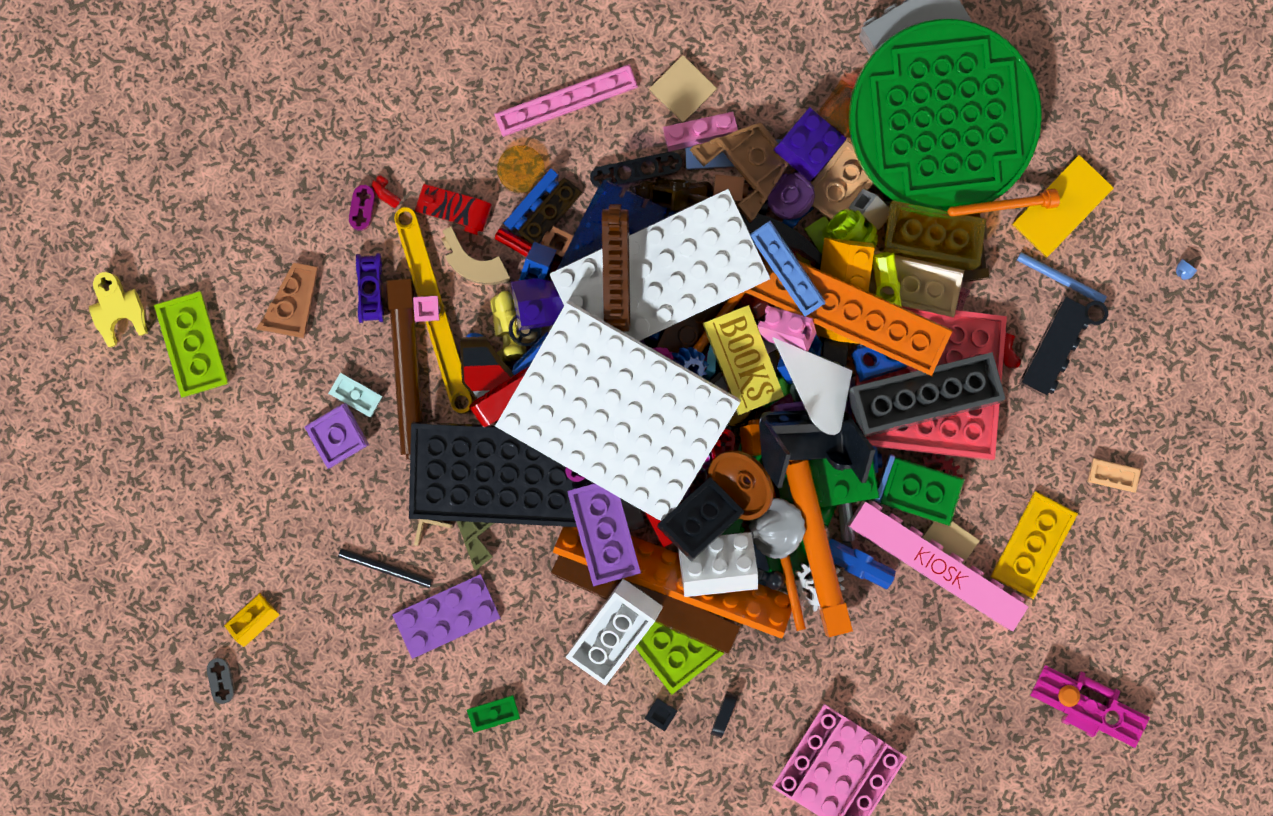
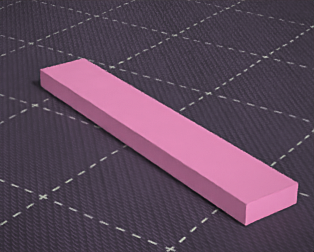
(566, 100)

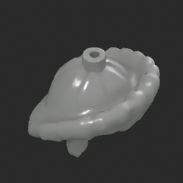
(778, 530)

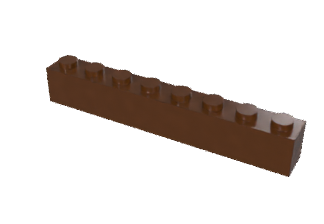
(675, 614)

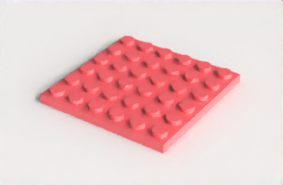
(963, 434)

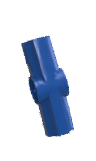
(861, 565)

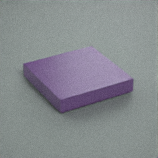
(336, 435)

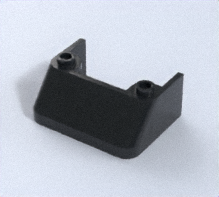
(795, 437)

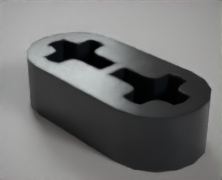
(724, 714)

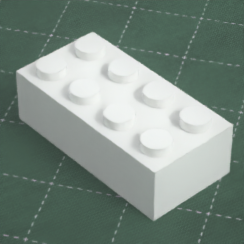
(614, 632)

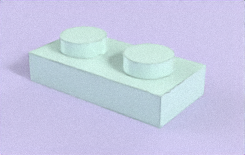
(355, 395)

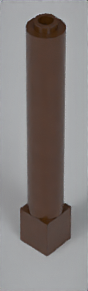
(405, 359)

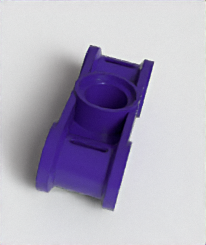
(369, 305)

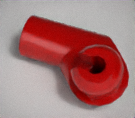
(384, 194)
(1010, 359)

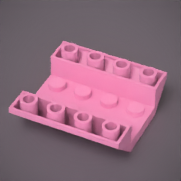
(838, 768)

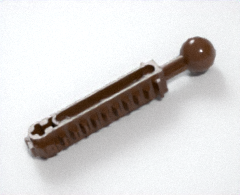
(616, 267)

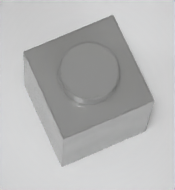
(871, 207)

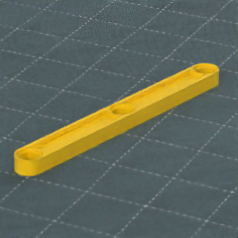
(439, 331)

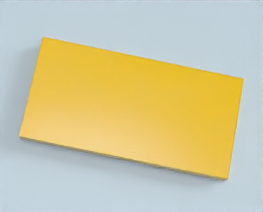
(1079, 192)
(1034, 545)

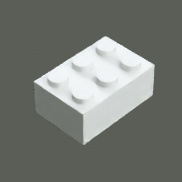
(721, 567)

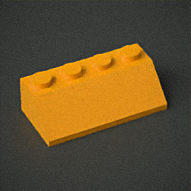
(850, 263)

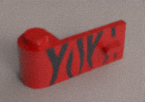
(454, 207)

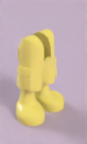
(503, 311)

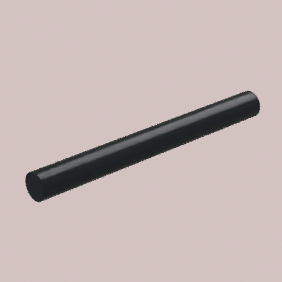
(385, 568)

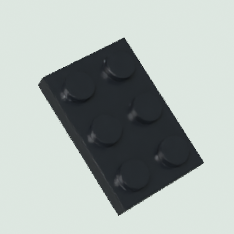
(700, 519)

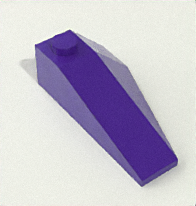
(536, 303)

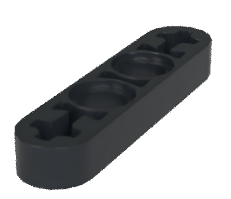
(635, 167)

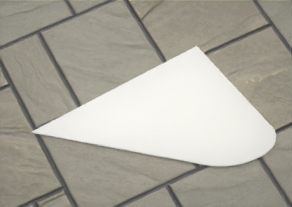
(820, 385)

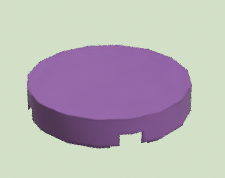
(791, 196)

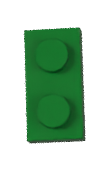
(493, 713)

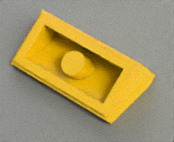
(251, 620)

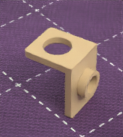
(421, 524)

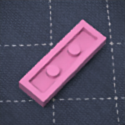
(699, 131)

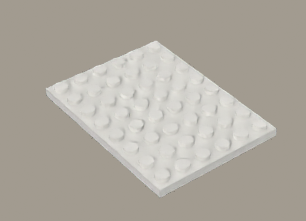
(617, 412)

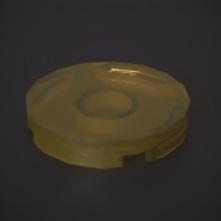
(520, 169)

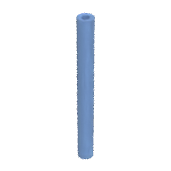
(1061, 278)

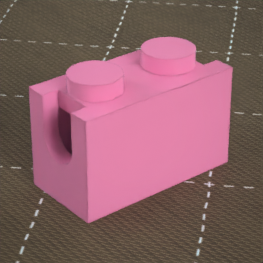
(787, 328)

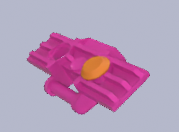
(1086, 713)

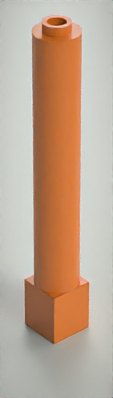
(832, 606)

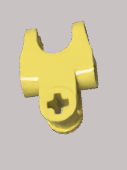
(114, 306)

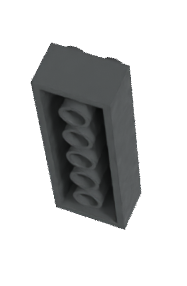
(923, 398)

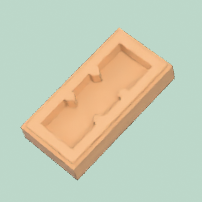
(1114, 475)

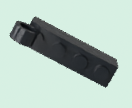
(1057, 343)

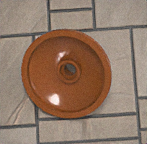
(743, 481)

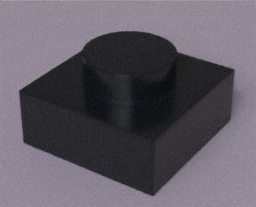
(661, 714)

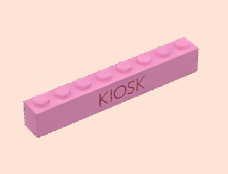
(937, 565)

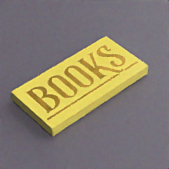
(743, 359)

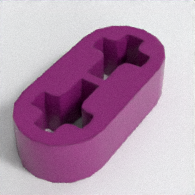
(356, 207)

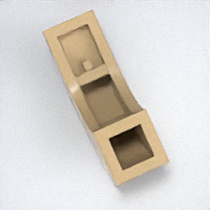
(476, 271)

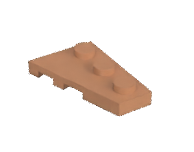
(292, 304)

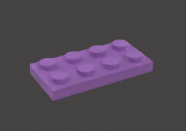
(603, 534)
(446, 616)

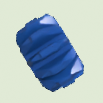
(691, 360)

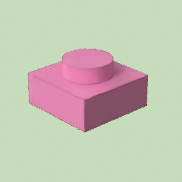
(426, 309)

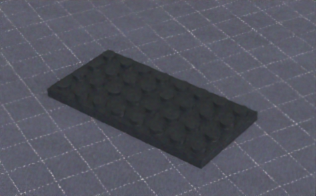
(485, 478)

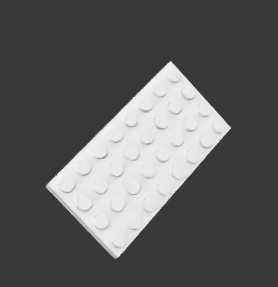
(674, 267)

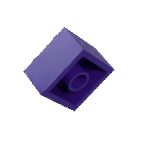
(809, 144)

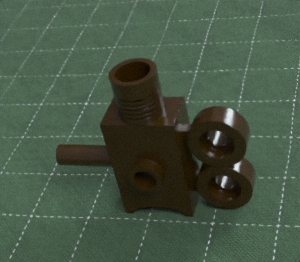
(674, 193)

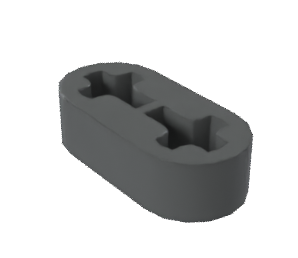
(214, 681)

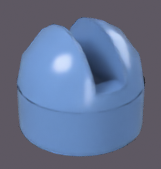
(1185, 270)

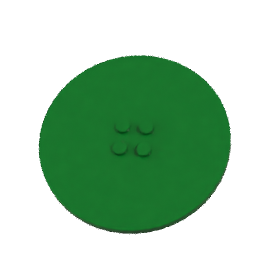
(945, 115)

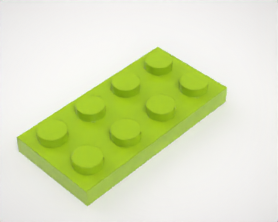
(191, 344)

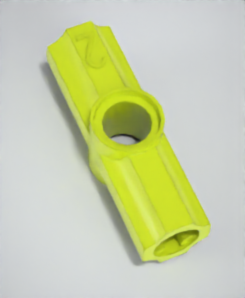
(886, 275)

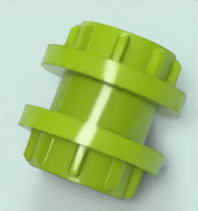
(850, 226)

